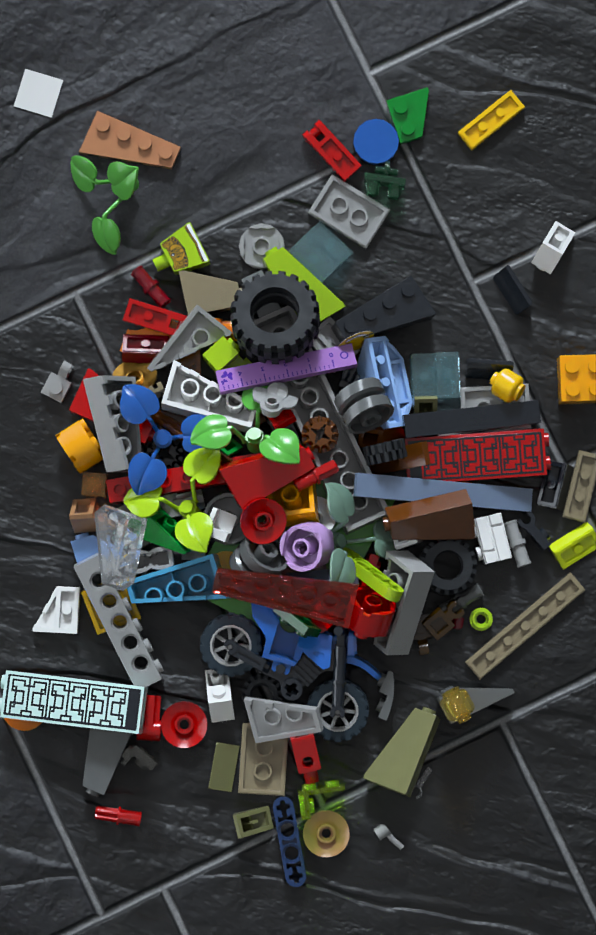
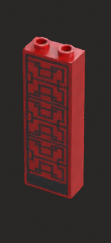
(484, 455)

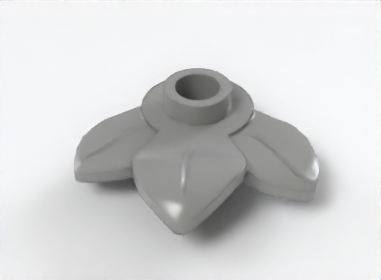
(274, 399)

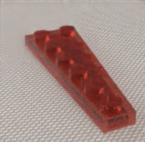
(306, 597)

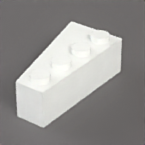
(192, 394)

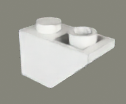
(219, 696)

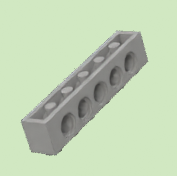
(139, 676)

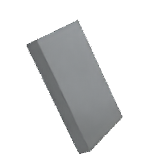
(349, 211)
(483, 396)

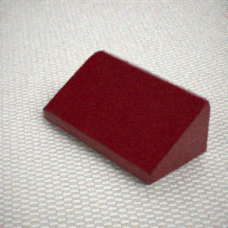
(142, 347)

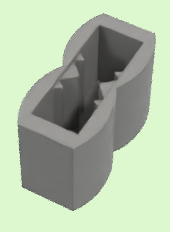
(155, 559)

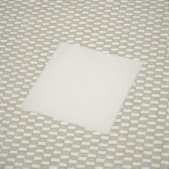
(38, 93)

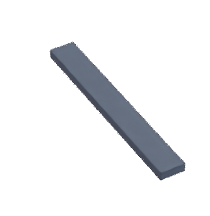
(415, 489)

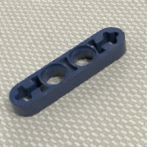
(293, 840)

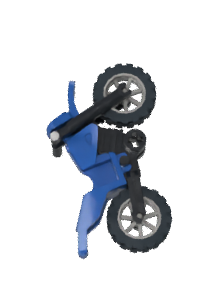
(286, 663)

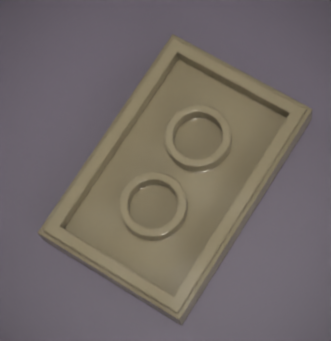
(262, 765)

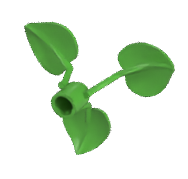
(124, 183)
(214, 434)

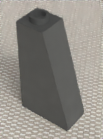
(103, 758)

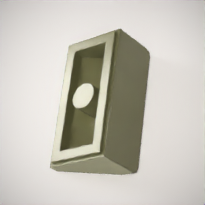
(223, 767)

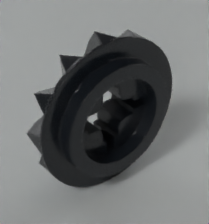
(175, 451)

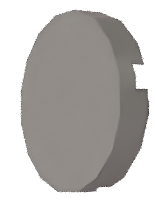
(254, 252)

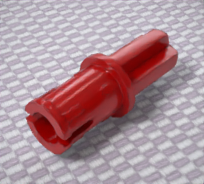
(316, 475)
(118, 815)

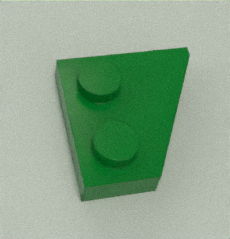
(409, 114)

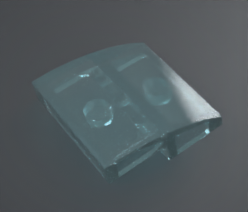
(320, 251)
(435, 375)

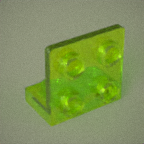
(306, 804)

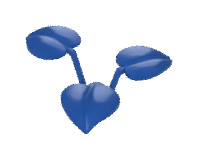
(144, 471)

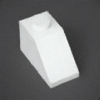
(553, 247)

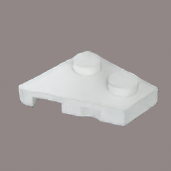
(61, 612)

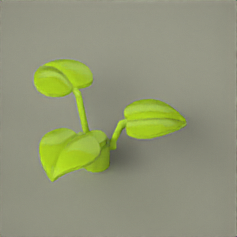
(196, 526)

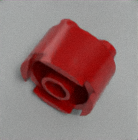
(371, 614)

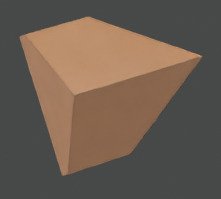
(83, 516)

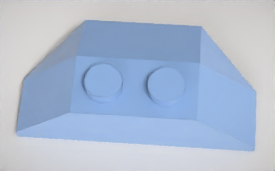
(385, 363)

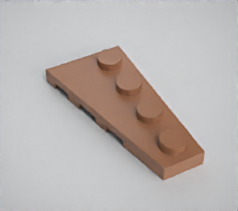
(124, 142)

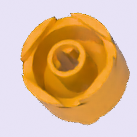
(80, 445)

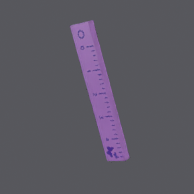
(264, 374)

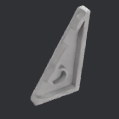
(194, 333)

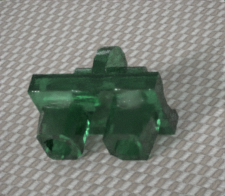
(394, 184)

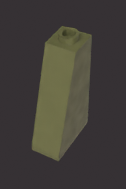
(405, 754)

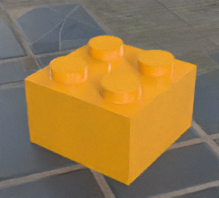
(576, 379)
(298, 506)

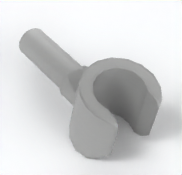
(382, 831)

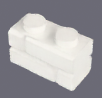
(491, 539)

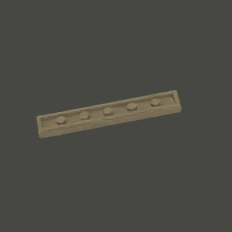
(525, 626)

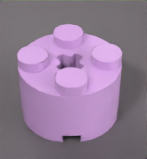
(307, 546)

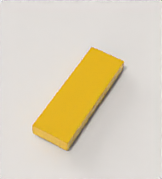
(491, 120)

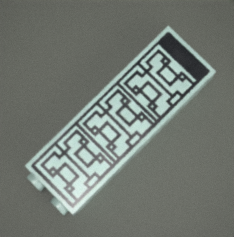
(73, 702)

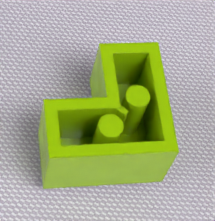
(224, 355)

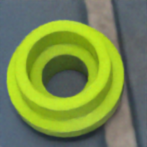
(488, 619)

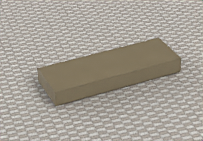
(581, 487)

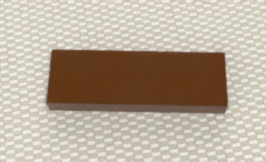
(416, 457)

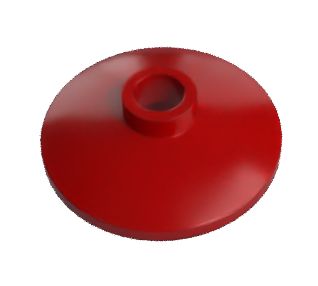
(270, 528)
(171, 724)

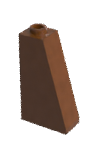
(432, 518)

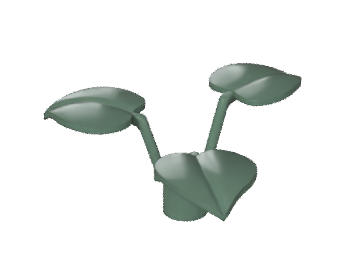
(341, 506)

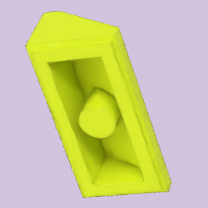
(574, 545)

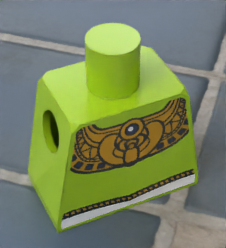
(182, 252)

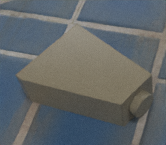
(208, 292)

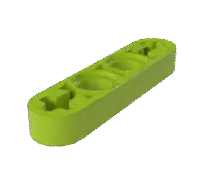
(375, 578)

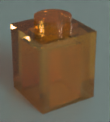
(94, 485)

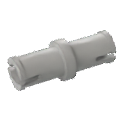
(517, 543)

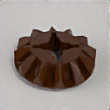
(322, 445)

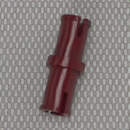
(150, 287)

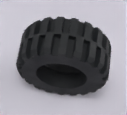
(275, 289)

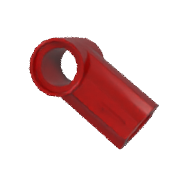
(152, 721)

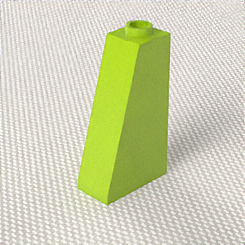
(282, 260)

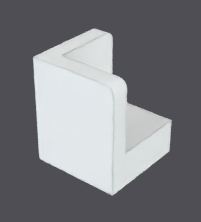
(222, 524)

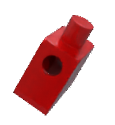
(303, 747)

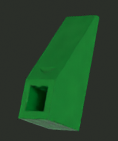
(161, 531)

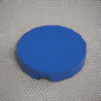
(375, 141)

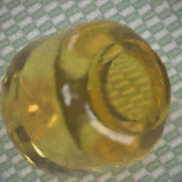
(457, 705)

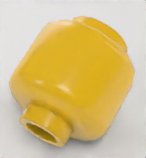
(507, 385)

